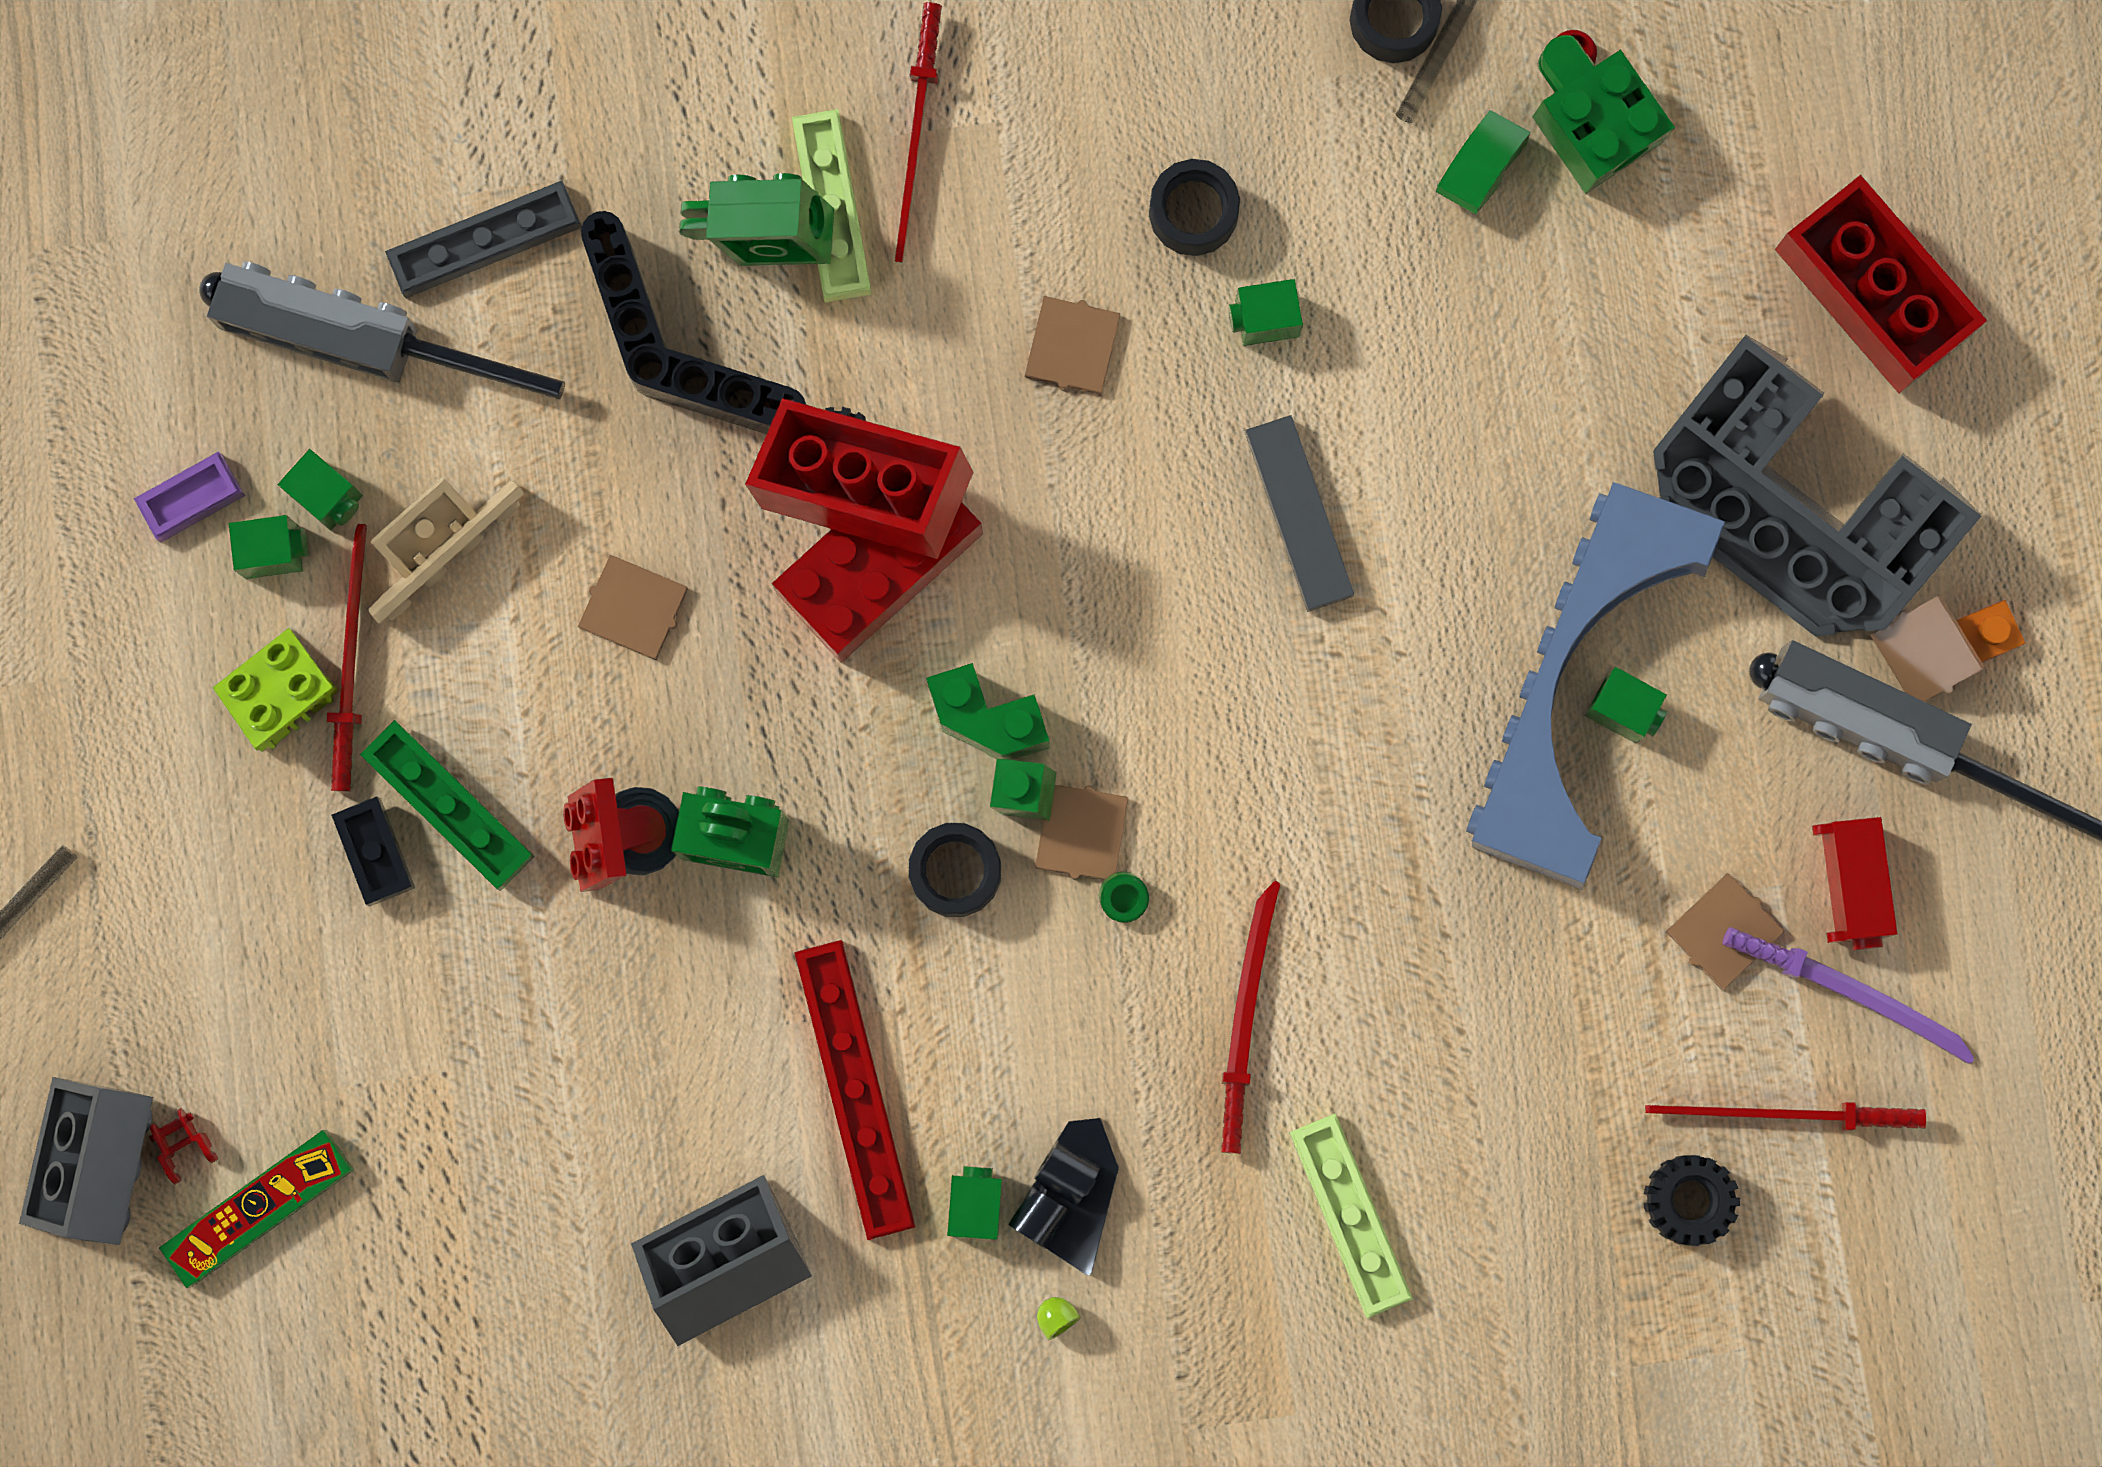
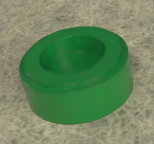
(1123, 897)

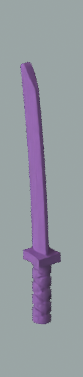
(1797, 964)

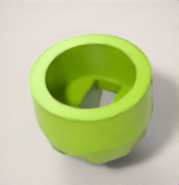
(1056, 1317)

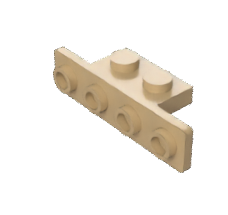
(430, 536)

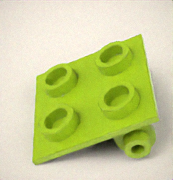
(275, 691)

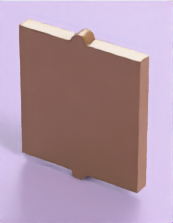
(1072, 345)
(633, 607)
(1927, 650)
(1082, 833)
(1706, 922)

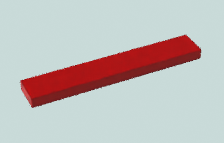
(855, 1090)

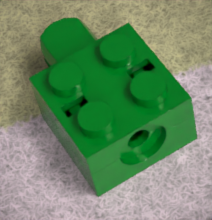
(1599, 113)
(763, 220)
(731, 832)

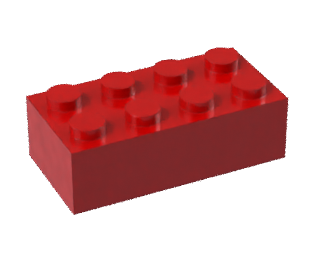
(1880, 284)
(860, 478)
(855, 585)

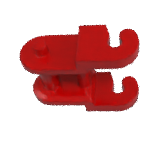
(168, 1151)

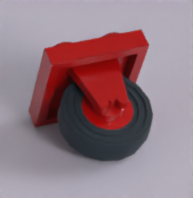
(618, 832)

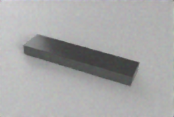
(483, 239)
(1299, 513)

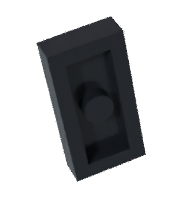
(373, 851)

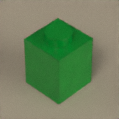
(1266, 312)
(321, 490)
(267, 546)
(1627, 706)
(1023, 789)
(975, 1204)

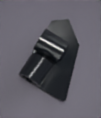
(1071, 1195)

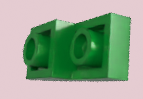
(1482, 161)

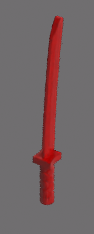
(923, 74)
(345, 719)
(1236, 1075)
(1850, 1115)

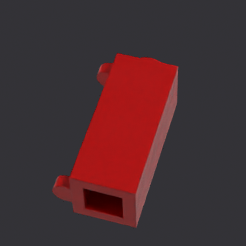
(1858, 882)

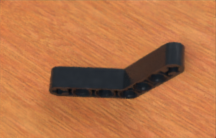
(650, 346)

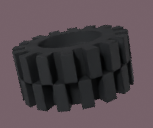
(1721, 1194)

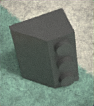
(86, 1161)
(720, 1261)

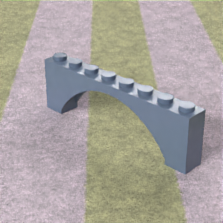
(1631, 549)

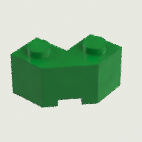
(1000, 731)

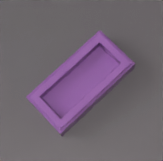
(189, 497)

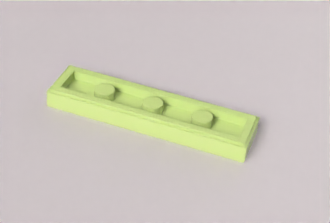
(827, 171)
(1350, 1216)

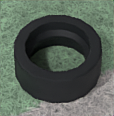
(1391, 49)
(1196, 171)
(954, 833)

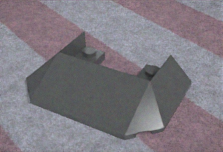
(1778, 537)

